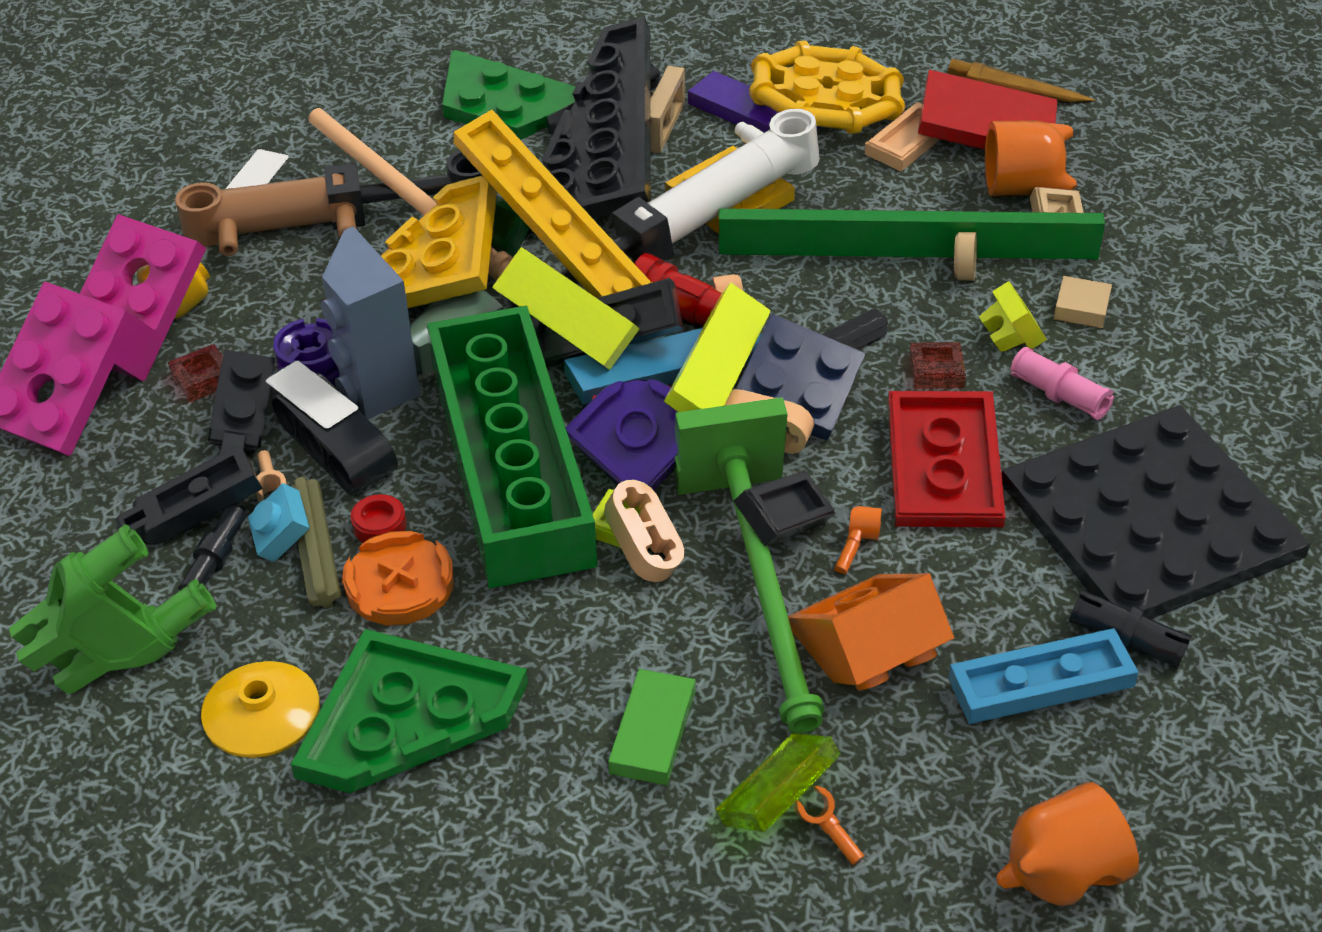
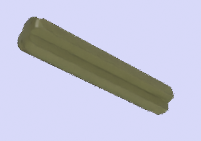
(316, 548)

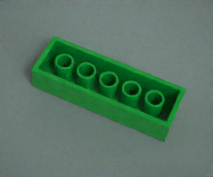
(511, 448)

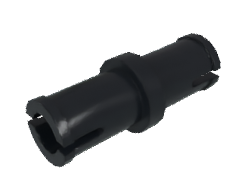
(1132, 627)

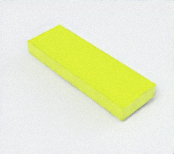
(566, 308)

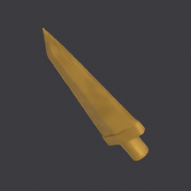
(987, 74)

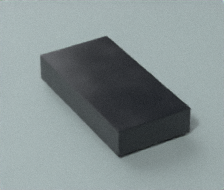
(784, 507)

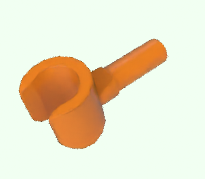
(863, 524)
(831, 825)

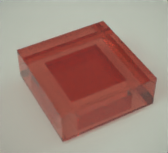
(937, 365)
(197, 372)

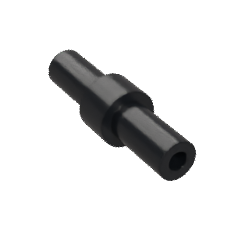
(214, 547)

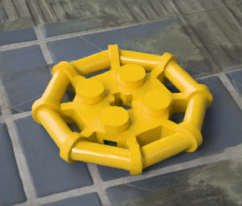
(830, 83)

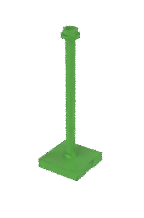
(733, 450)

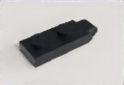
(192, 497)

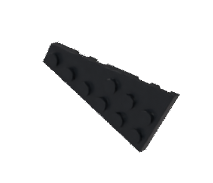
(605, 138)

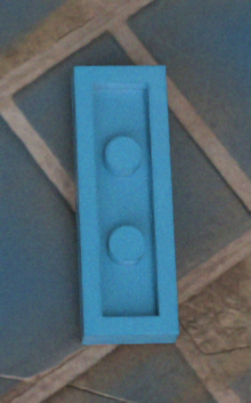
(1042, 675)

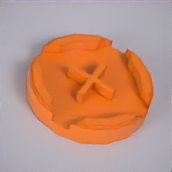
(398, 578)

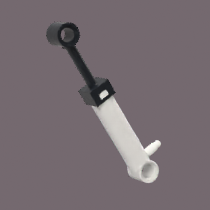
(765, 157)

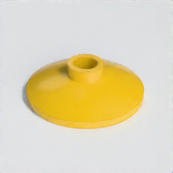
(263, 724)

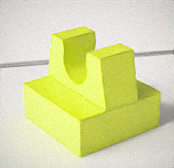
(1014, 319)

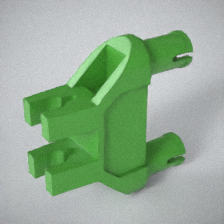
(95, 624)

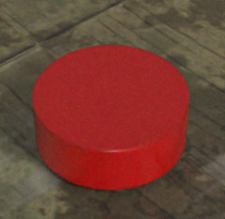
(377, 516)

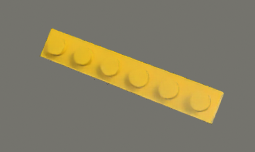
(547, 207)

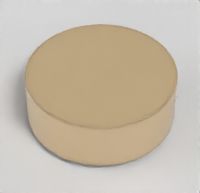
(965, 256)

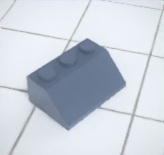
(368, 327)

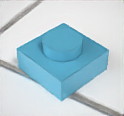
(278, 522)

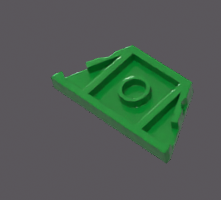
(515, 95)

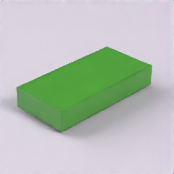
(652, 727)

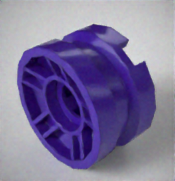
(307, 345)

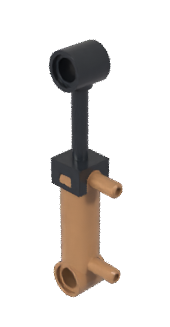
(219, 215)

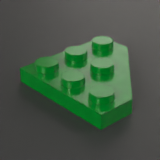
(402, 708)

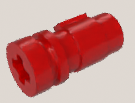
(694, 296)

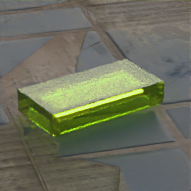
(778, 782)

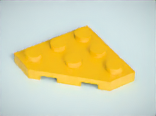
(448, 247)

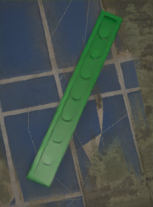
(909, 233)

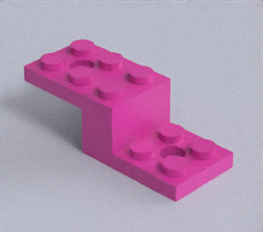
(90, 333)

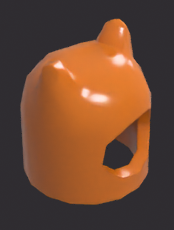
(1026, 157)
(1070, 845)

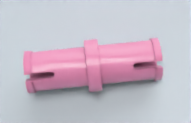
(1062, 383)

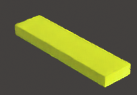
(718, 352)

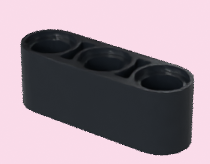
(348, 451)

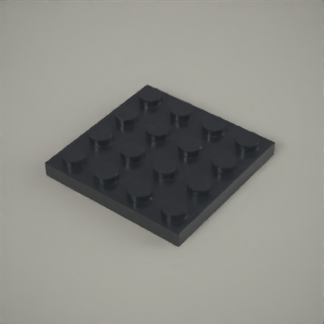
(1153, 514)

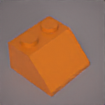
(874, 628)

